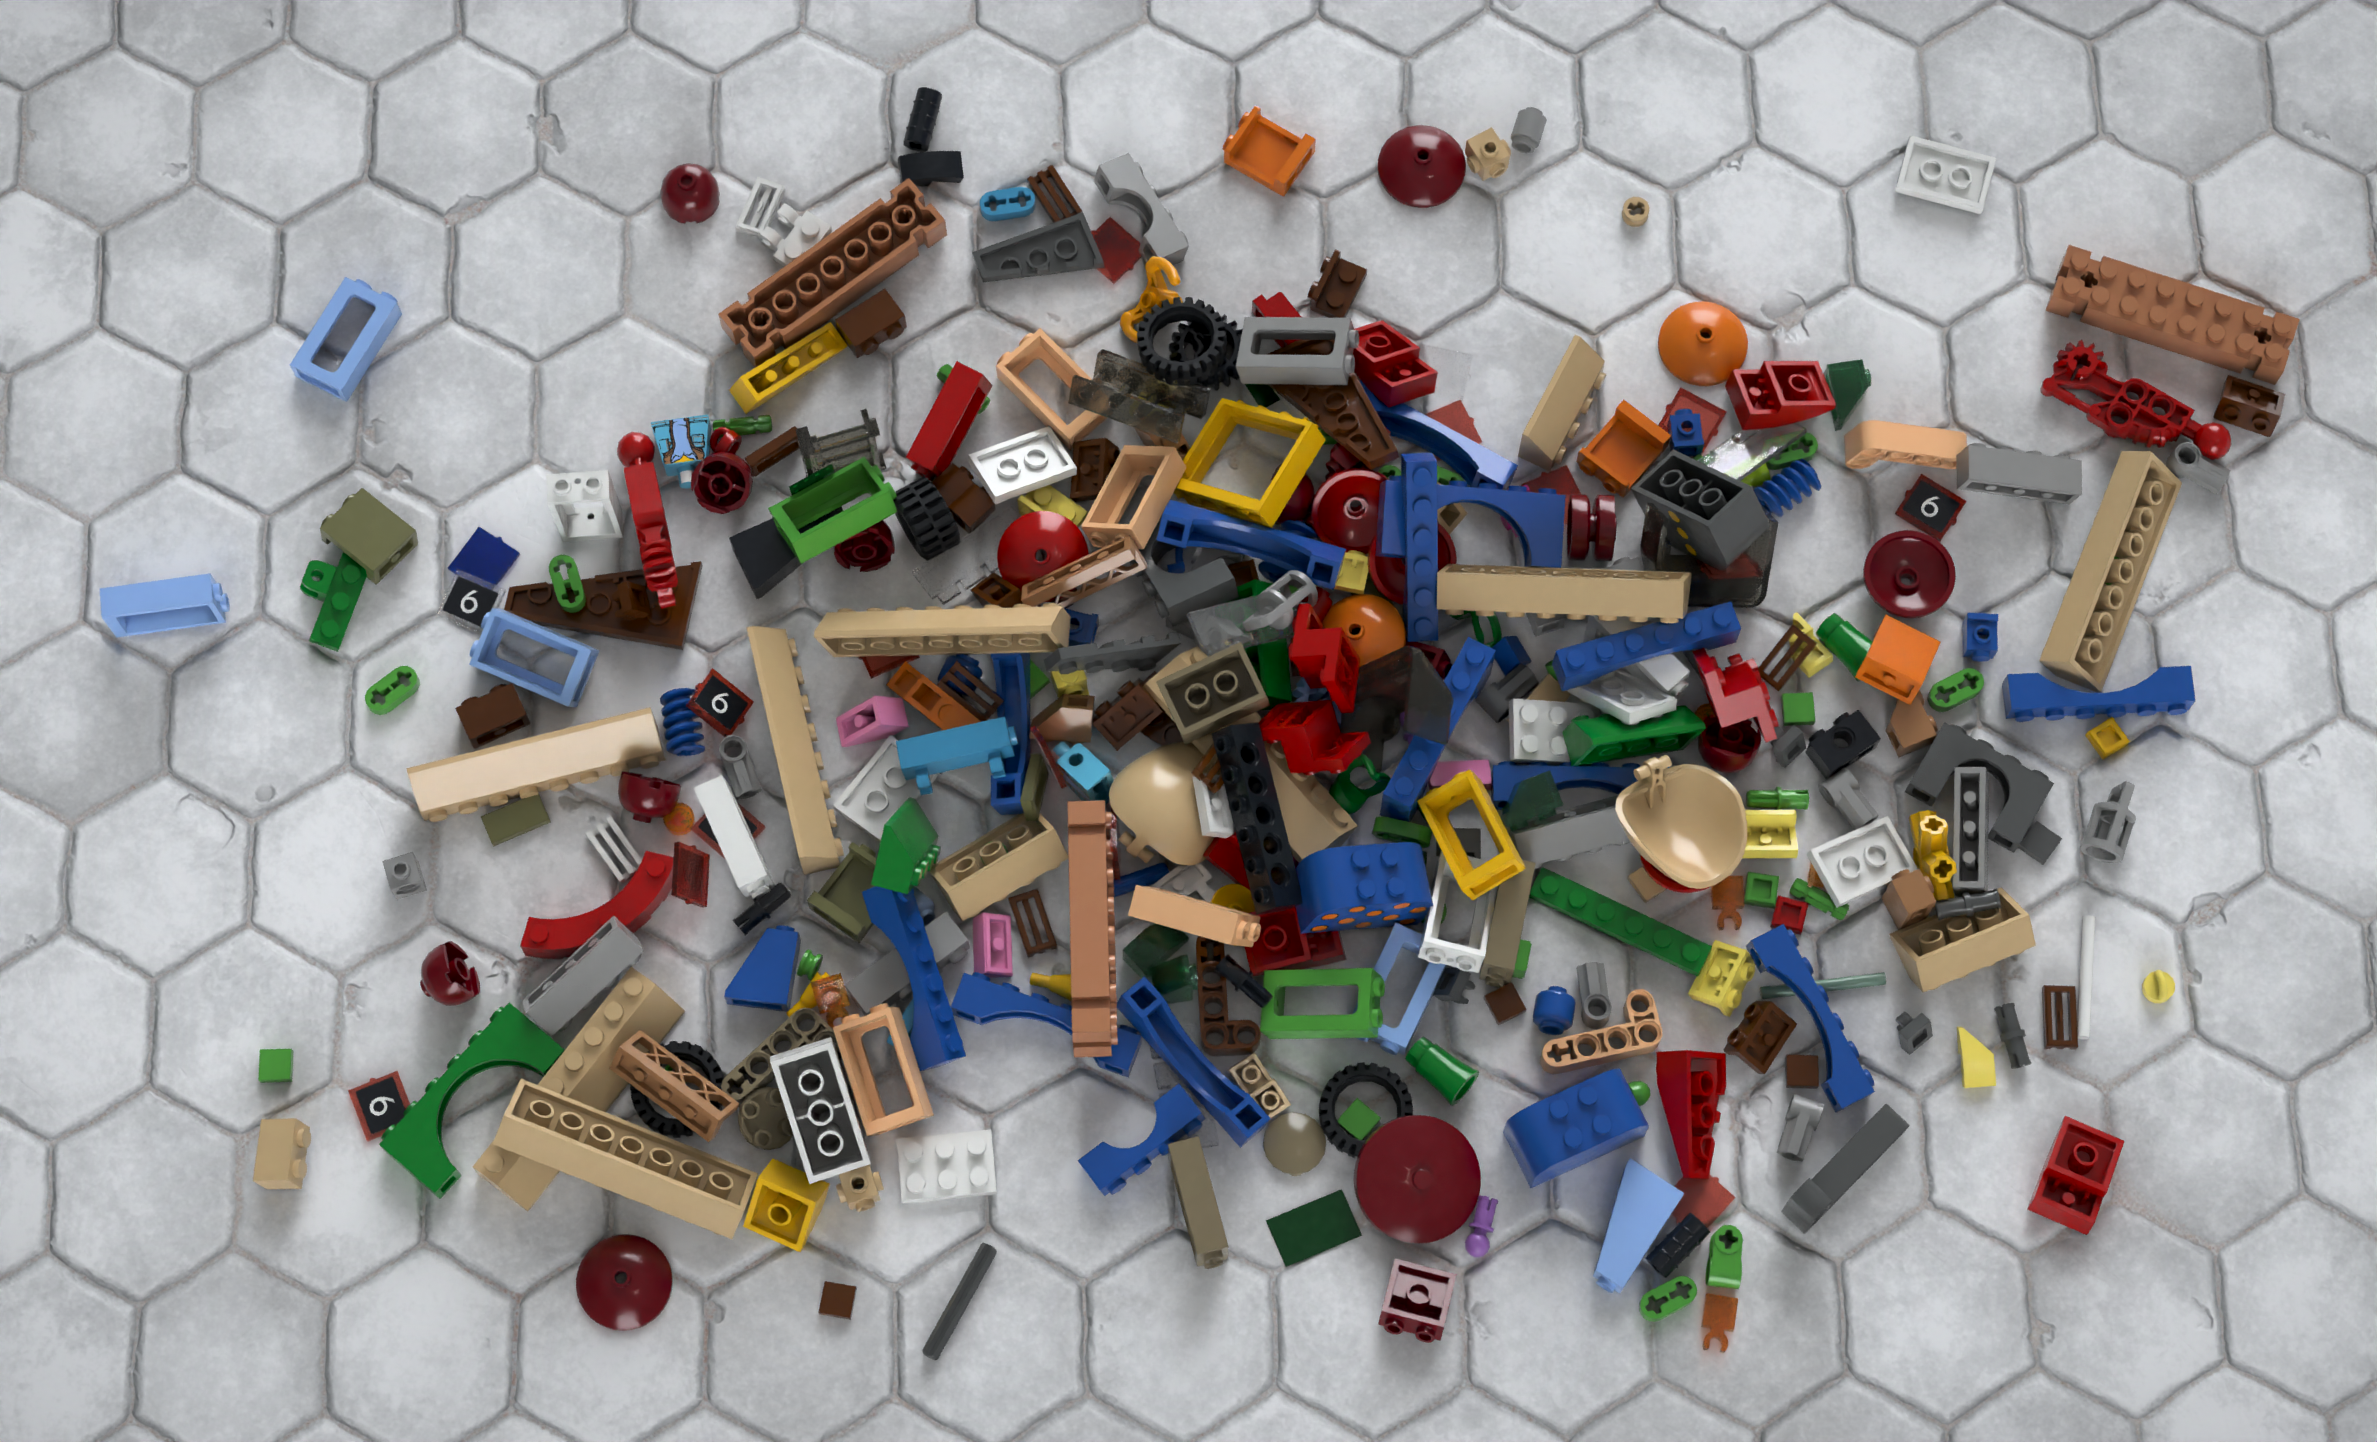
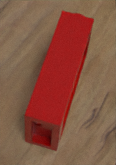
(948, 421)

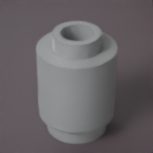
(1528, 130)

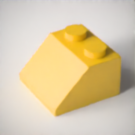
(785, 1205)

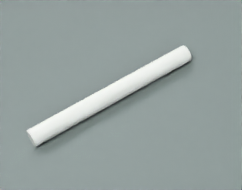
(2086, 975)

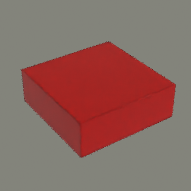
(1790, 913)

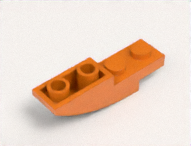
(929, 699)

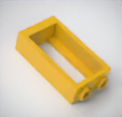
(1436, 809)

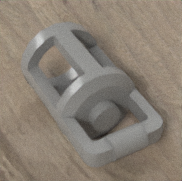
(1276, 607)
(2113, 817)

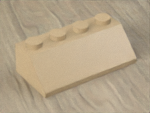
(1561, 405)
(975, 885)
(1958, 945)

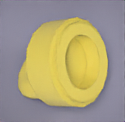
(2158, 987)

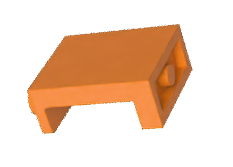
(1267, 152)
(1623, 449)
(1898, 659)

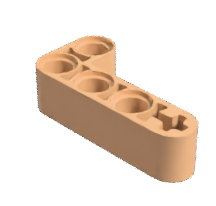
(1903, 444)
(1599, 1039)

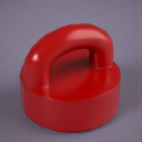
(729, 442)

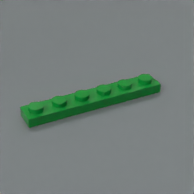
(1620, 921)

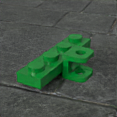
(339, 591)

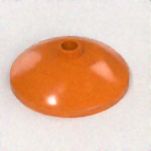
(1701, 359)
(1379, 623)

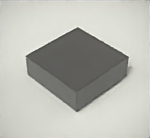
(2039, 842)

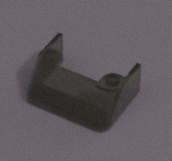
(1742, 592)
(1395, 685)

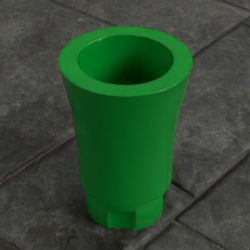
(1844, 642)
(1441, 1070)

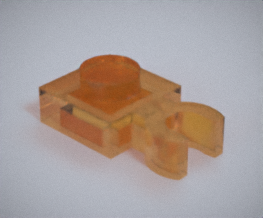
(1728, 897)
(831, 997)
(1719, 1316)

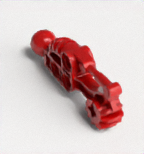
(2140, 420)
(636, 453)

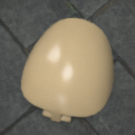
(1160, 804)
(1684, 821)

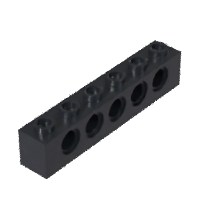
(1257, 818)

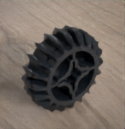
(1194, 335)

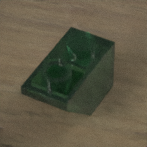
(1531, 798)
(1175, 979)

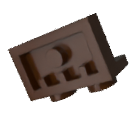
(1336, 287)
(2249, 406)
(1093, 462)
(1126, 713)
(1760, 1035)

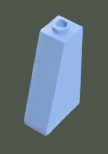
(1636, 1219)

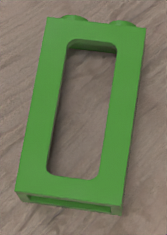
(827, 496)
(1361, 1024)

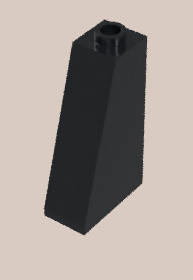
(766, 555)

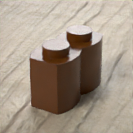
(964, 498)

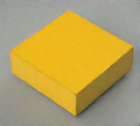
(2107, 738)

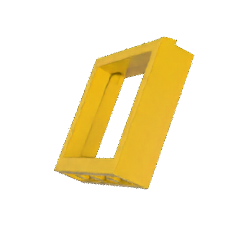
(1212, 439)

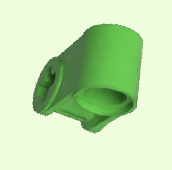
(1725, 1264)

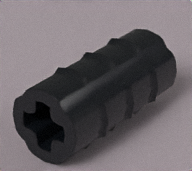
(922, 119)
(1677, 1245)

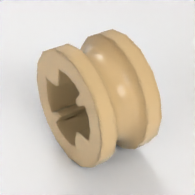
(1638, 219)

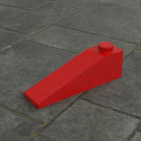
(1690, 1096)

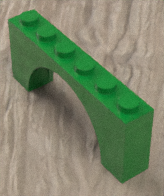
(417, 1138)

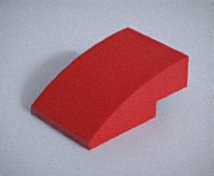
(1391, 365)
(1779, 394)
(1285, 948)
(2076, 1175)

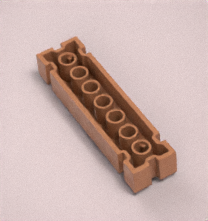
(833, 273)
(2172, 314)
(1092, 930)

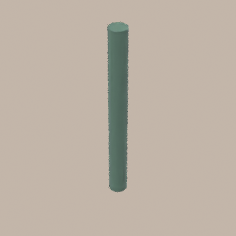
(1828, 984)

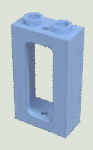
(362, 353)
(163, 605)
(485, 657)
(1398, 1039)

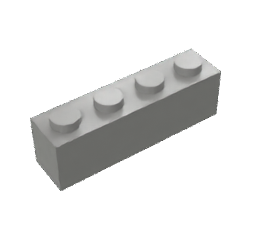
(2019, 474)
(1970, 830)
(1570, 832)
(583, 976)
(888, 978)

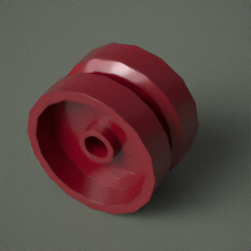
(1592, 527)

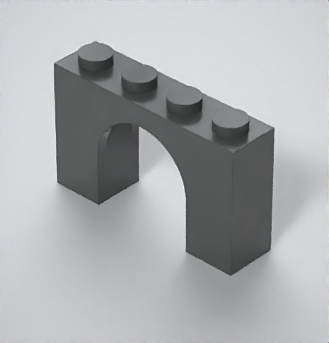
(1184, 592)
(2022, 788)

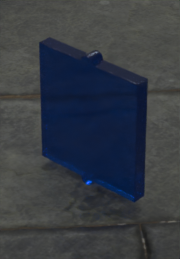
(485, 557)

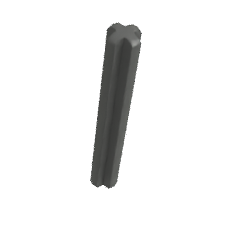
(959, 1301)

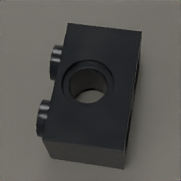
(1851, 728)

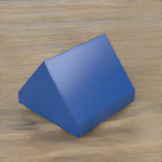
(1510, 654)

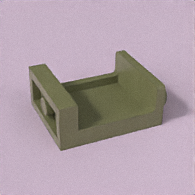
(369, 534)
(841, 896)

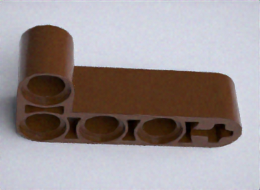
(1217, 994)

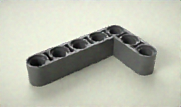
(1844, 1169)

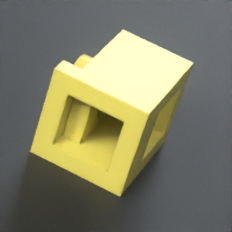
(1071, 683)

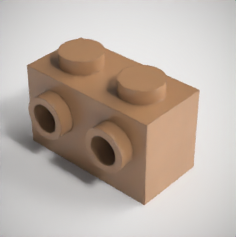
(1909, 898)

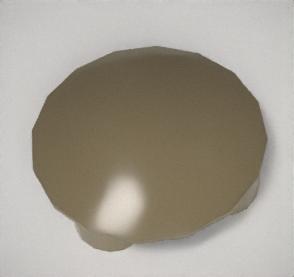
(764, 1119)
(1294, 1143)

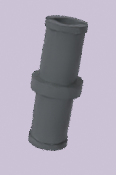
(1967, 904)
(2012, 1035)

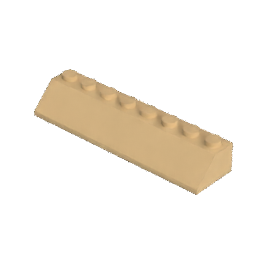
(2127, 528)
(1563, 591)
(944, 630)
(794, 749)
(536, 765)
(1308, 810)
(585, 1075)
(625, 1158)

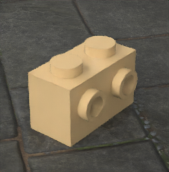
(281, 1153)

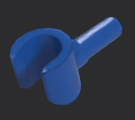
(1179, 566)

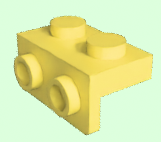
(1771, 834)

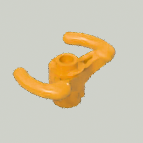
(1153, 294)

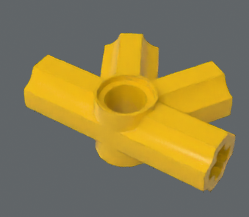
(1932, 852)

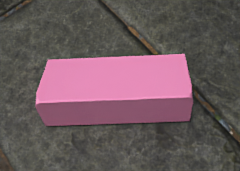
(1446, 770)
(992, 945)

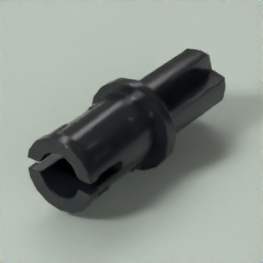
(762, 908)
(1243, 981)

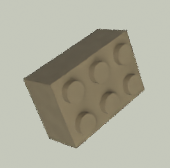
(1213, 693)

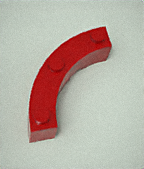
(630, 906)

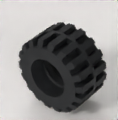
(926, 519)

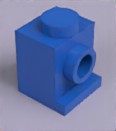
(1685, 442)
(1980, 624)
(1087, 628)

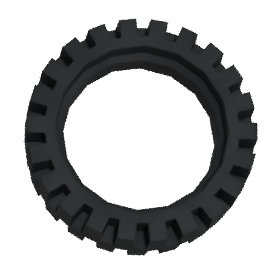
(1177, 312)
(1341, 1081)
(671, 1126)

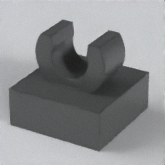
(1788, 745)
(1452, 985)
(1913, 1032)

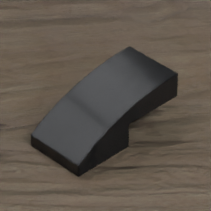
(931, 166)

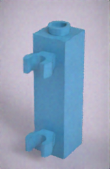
(956, 749)

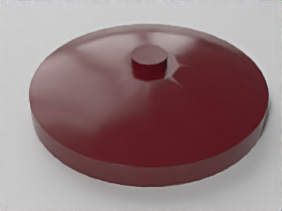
(1417, 1179)

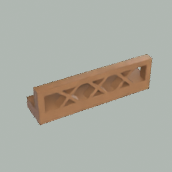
(1085, 572)
(669, 1087)

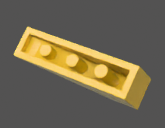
(787, 368)

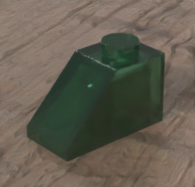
(1848, 386)
(1152, 948)

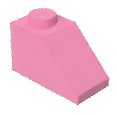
(872, 721)

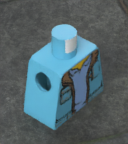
(683, 445)
(1083, 772)

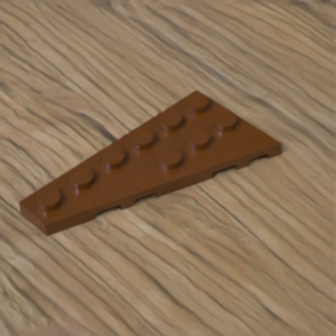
(1339, 409)
(662, 627)

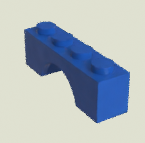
(1174, 1118)

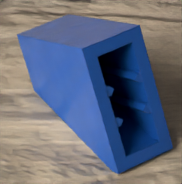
(768, 972)

